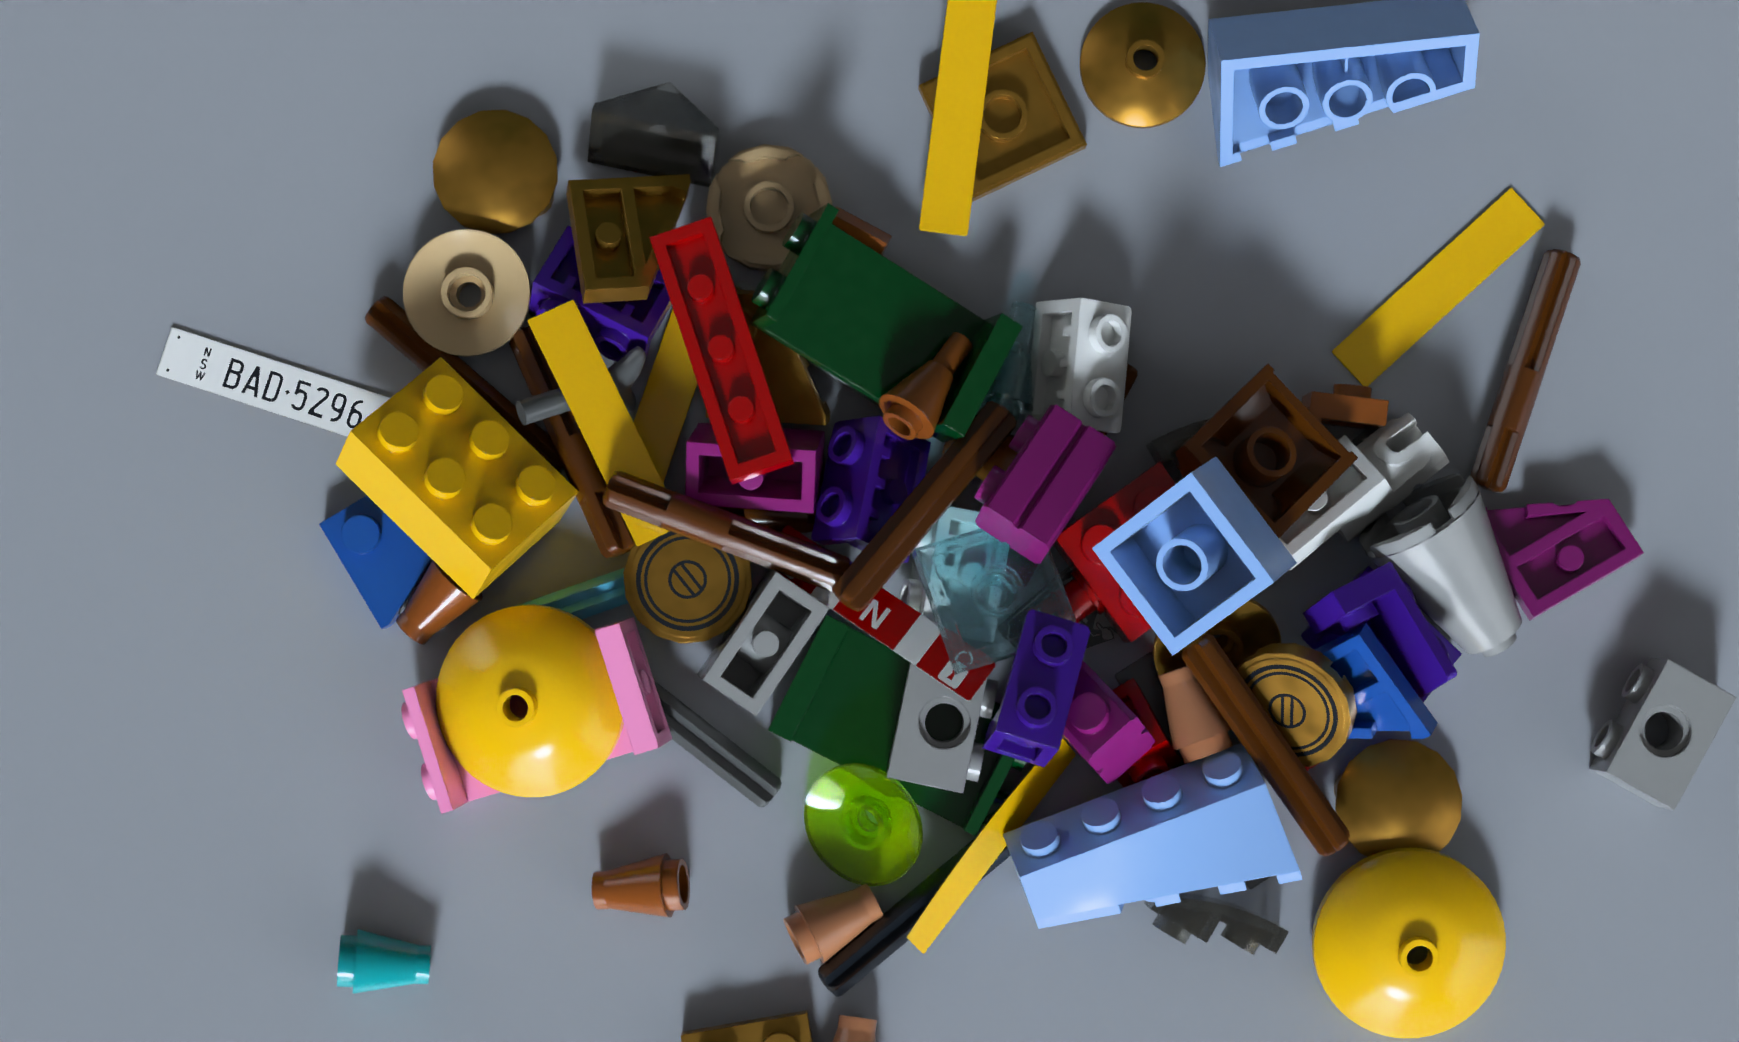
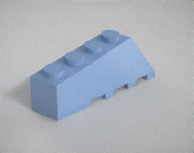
(1331, 66)
(1154, 840)

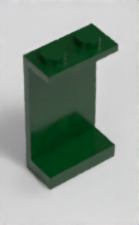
(874, 319)
(848, 712)

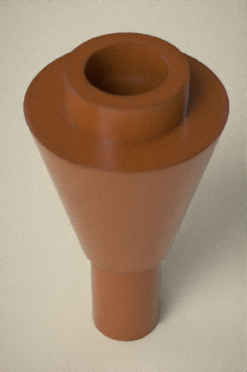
(917, 401)

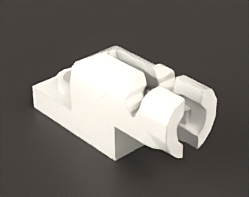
(1381, 478)

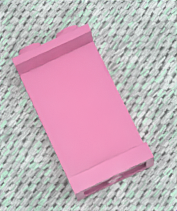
(634, 689)

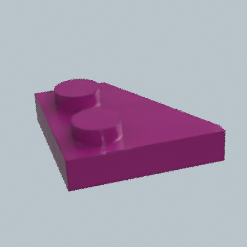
(1560, 549)

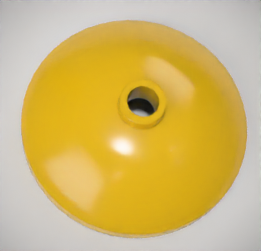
(569, 696)
(1386, 910)

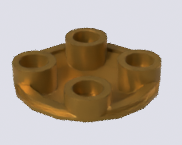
(495, 171)
(1398, 798)

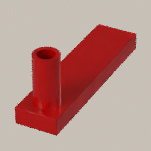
(721, 350)

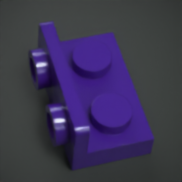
(613, 325)
(865, 480)

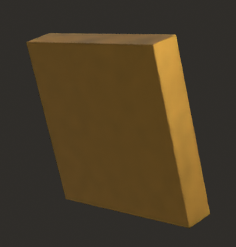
(1023, 117)

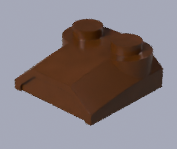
(1270, 450)

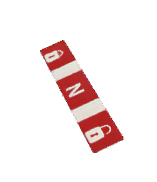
(903, 632)

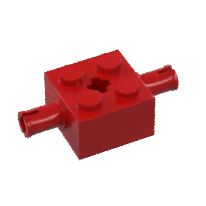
(1092, 583)

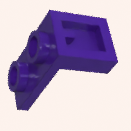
(1397, 620)
(1038, 689)

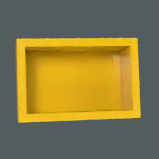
(455, 477)

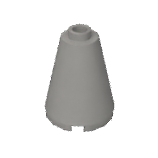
(1450, 562)

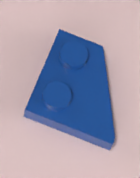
(377, 557)
(1380, 689)

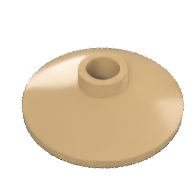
(440, 274)

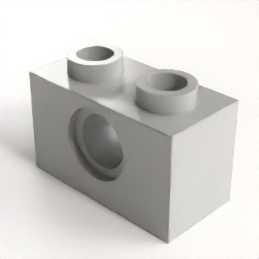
(763, 642)
(1693, 717)
(933, 762)

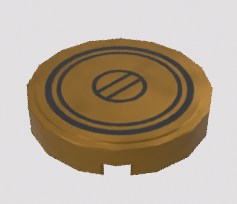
(685, 588)
(1302, 698)

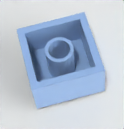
(1194, 555)

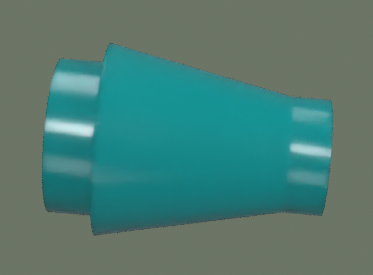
(380, 962)

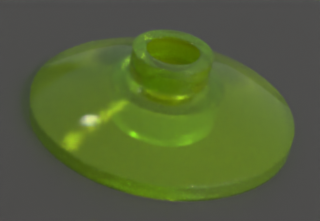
(847, 837)

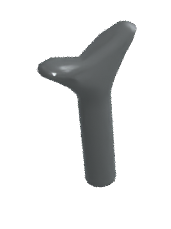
(553, 402)

